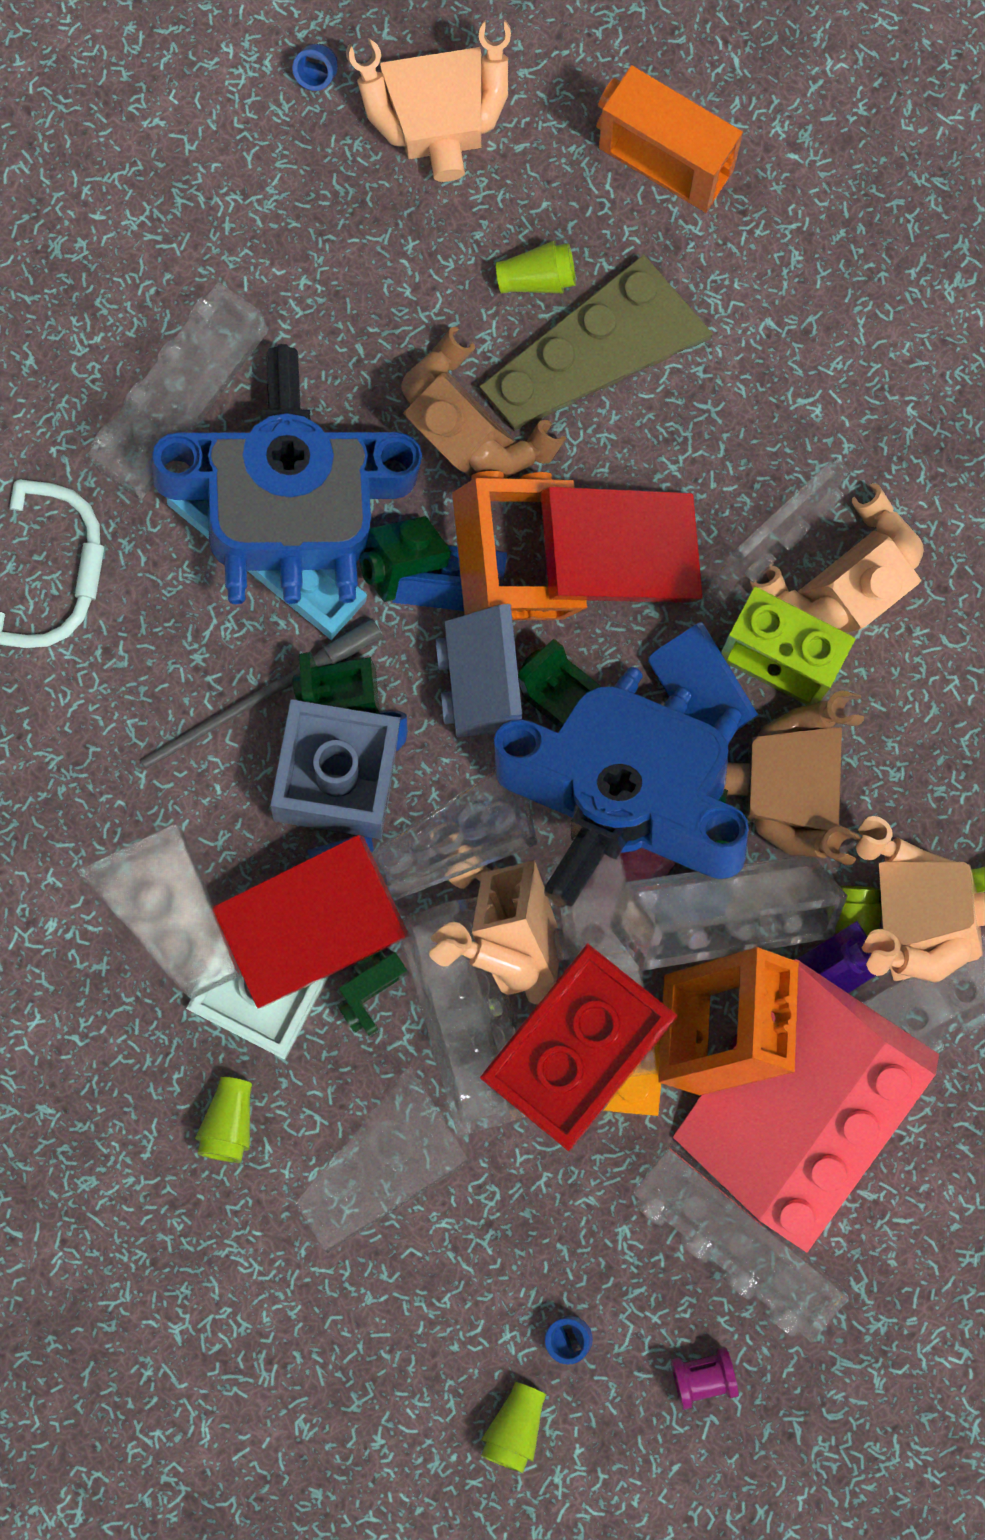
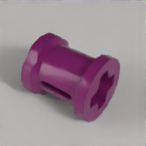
(704, 1378)

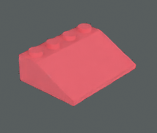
(808, 1136)

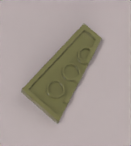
(608, 337)

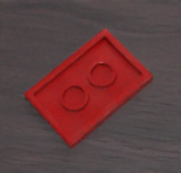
(621, 545)
(310, 921)
(578, 1047)

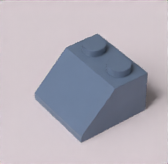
(482, 671)
(335, 769)

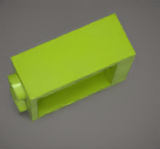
(795, 641)

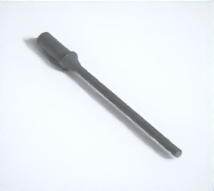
(329, 654)

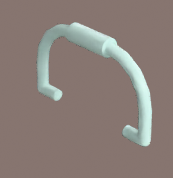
(88, 569)

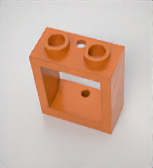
(667, 137)
(478, 551)
(763, 1046)

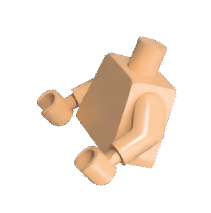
(436, 100)
(865, 577)
(926, 909)
(510, 931)

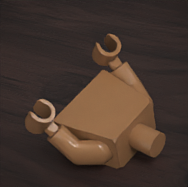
(460, 424)
(796, 780)

